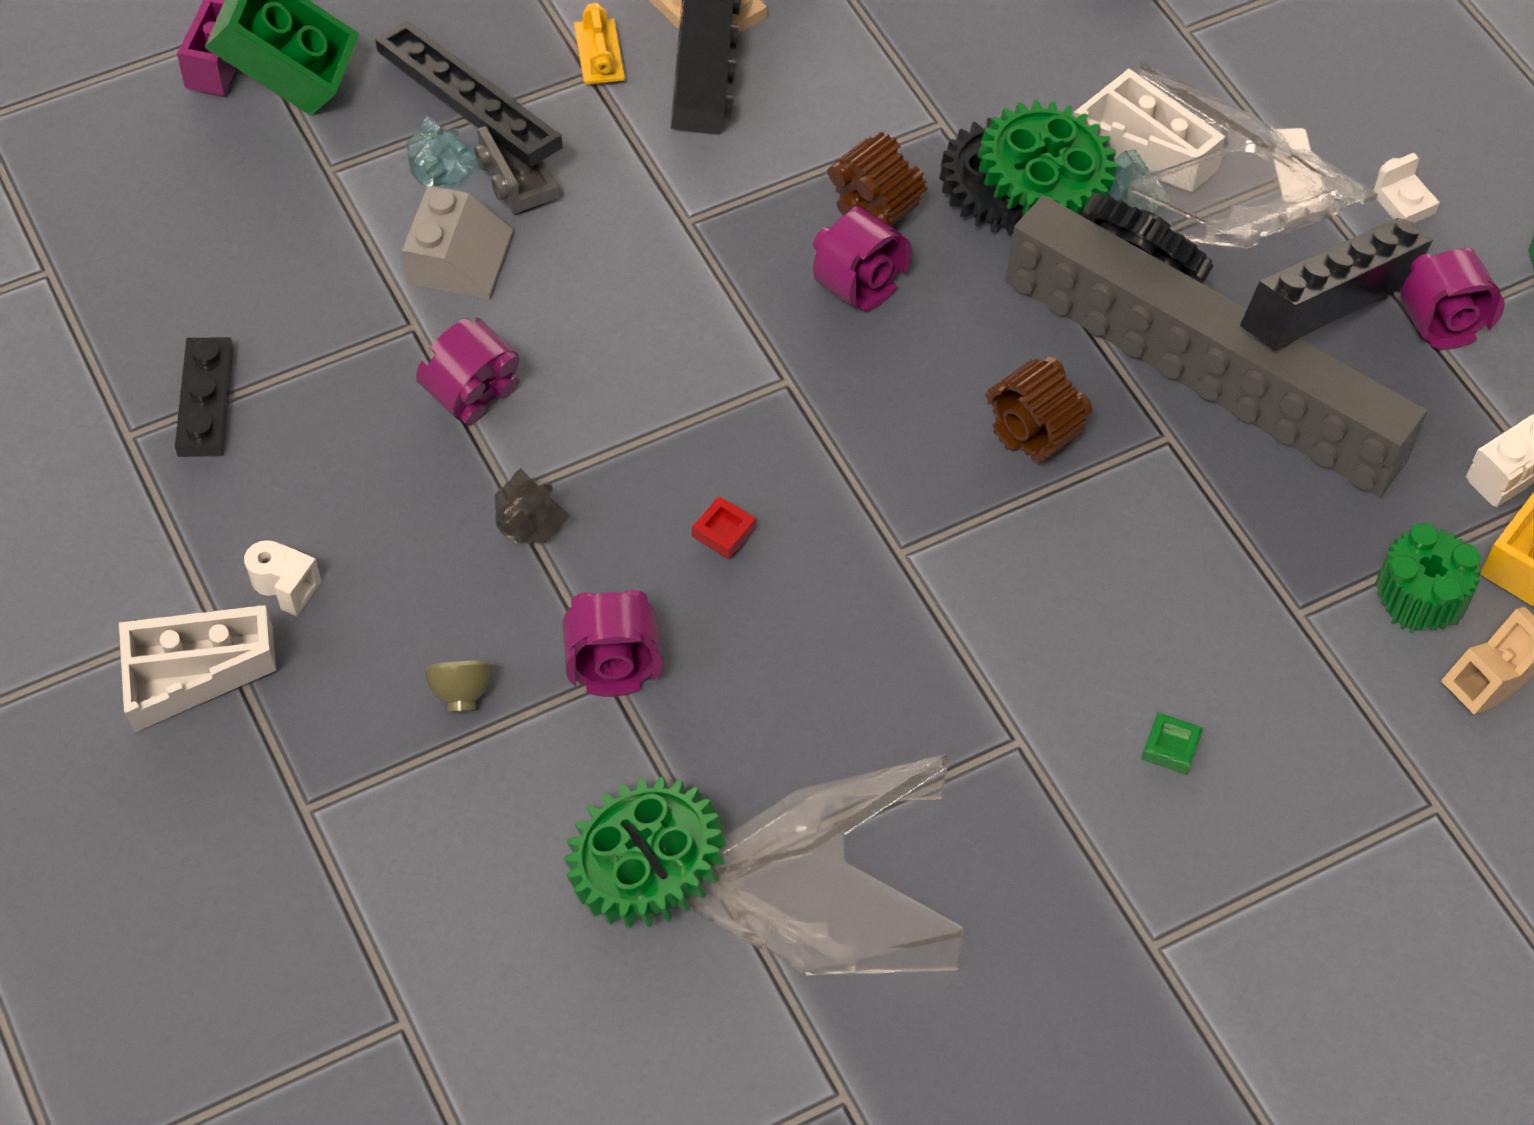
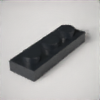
(204, 397)

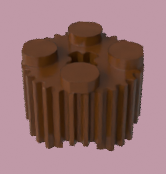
(877, 180)
(1038, 409)

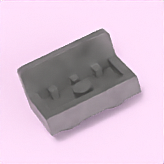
(511, 178)

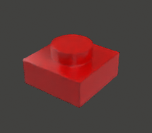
(723, 527)

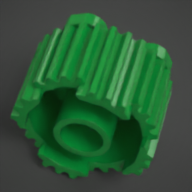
(1428, 578)

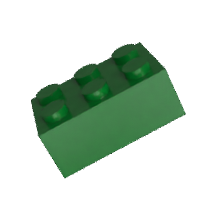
(285, 47)

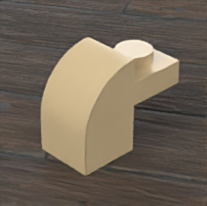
(1496, 668)

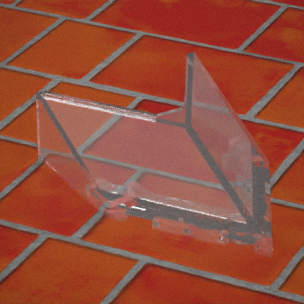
(1249, 186)
(800, 899)

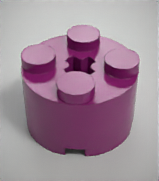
(860, 258)
(1451, 298)
(469, 369)
(611, 642)

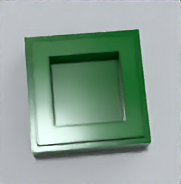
(1172, 743)

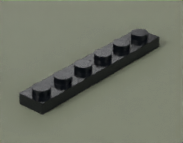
(469, 93)

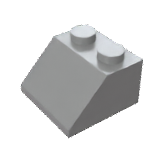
(455, 244)

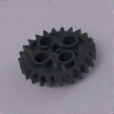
(967, 186)
(1149, 234)

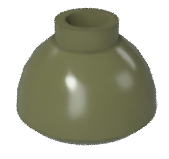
(459, 682)

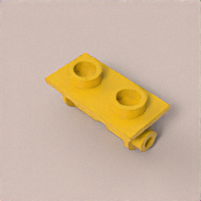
(598, 46)

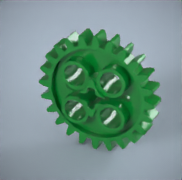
(1046, 155)
(607, 876)

